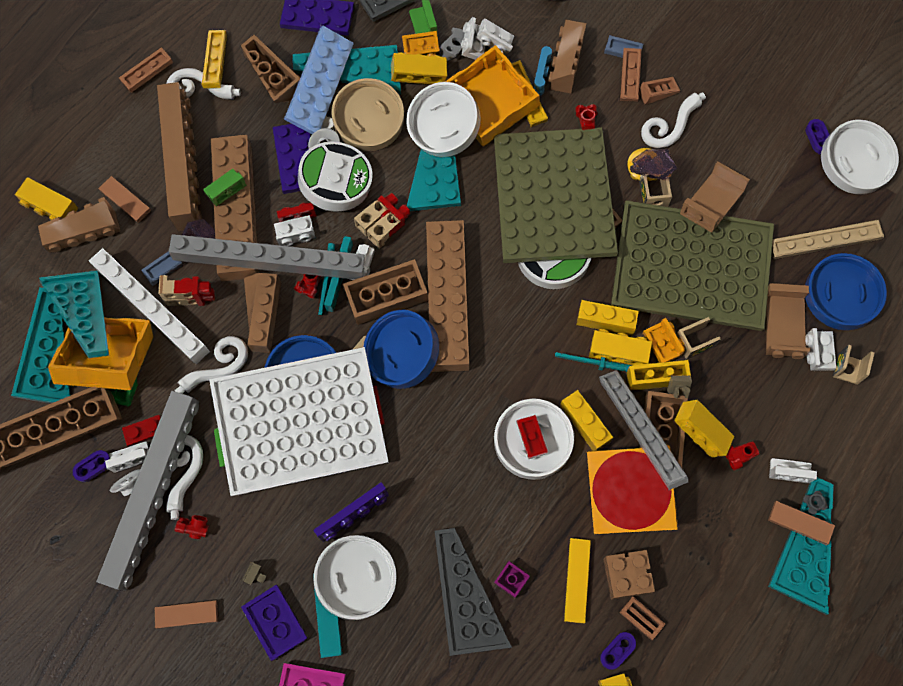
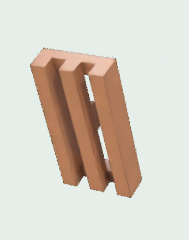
(628, 607)

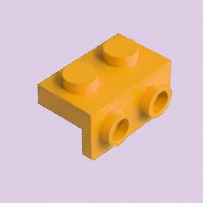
(421, 43)
(664, 341)

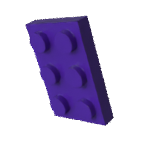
(274, 622)

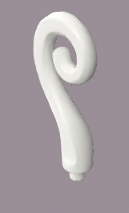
(224, 92)
(689, 104)
(194, 378)
(176, 495)

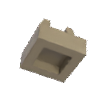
(679, 386)
(253, 574)

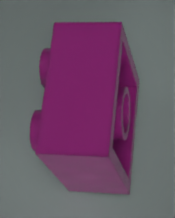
(511, 579)

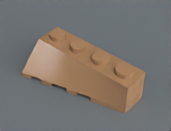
(568, 56)
(272, 71)
(79, 226)
(262, 302)

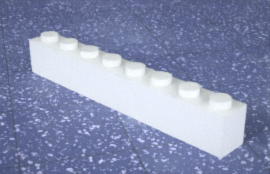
(149, 306)

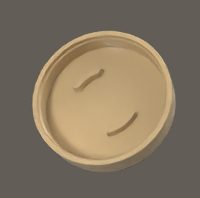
(368, 114)

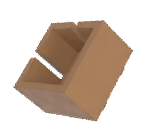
(628, 575)

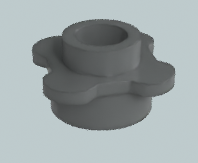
(821, 503)

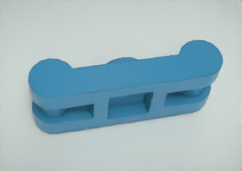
(542, 70)

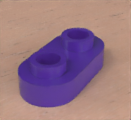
(819, 137)
(91, 464)
(617, 651)

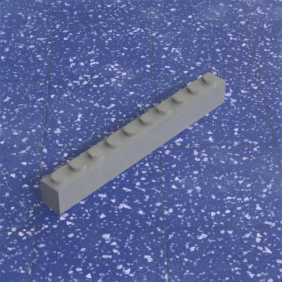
(266, 257)
(148, 491)

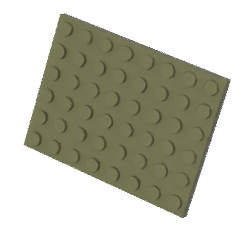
(554, 196)
(692, 273)

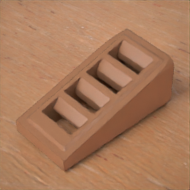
(649, 95)

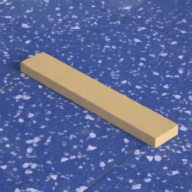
(826, 239)

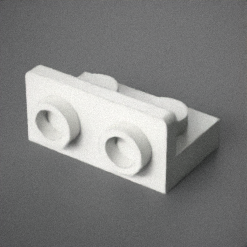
(492, 35)
(471, 47)
(294, 231)
(821, 350)
(127, 457)
(791, 471)

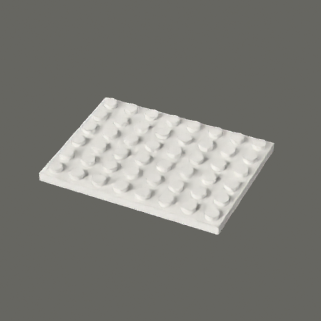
(298, 421)

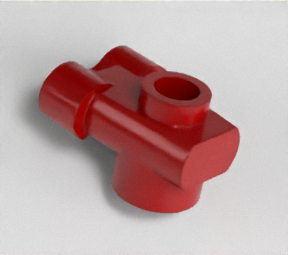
(586, 116)
(307, 285)
(738, 456)
(196, 527)

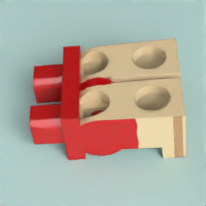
(381, 219)
(185, 291)

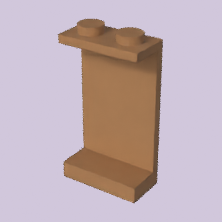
(715, 197)
(786, 321)

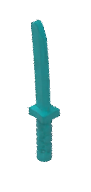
(331, 247)
(602, 363)

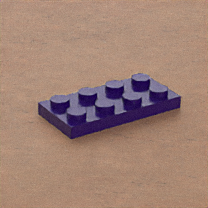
(313, 14)
(290, 146)
(345, 518)

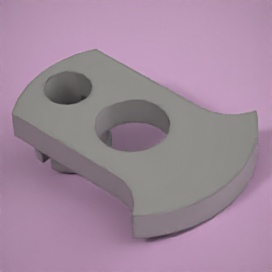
(448, 48)

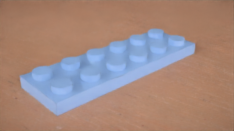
(319, 80)

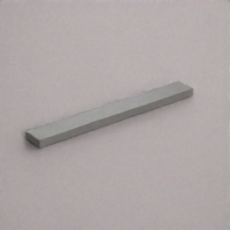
(644, 430)

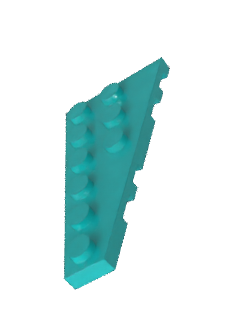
(361, 64)
(434, 183)
(81, 307)
(42, 340)
(806, 563)

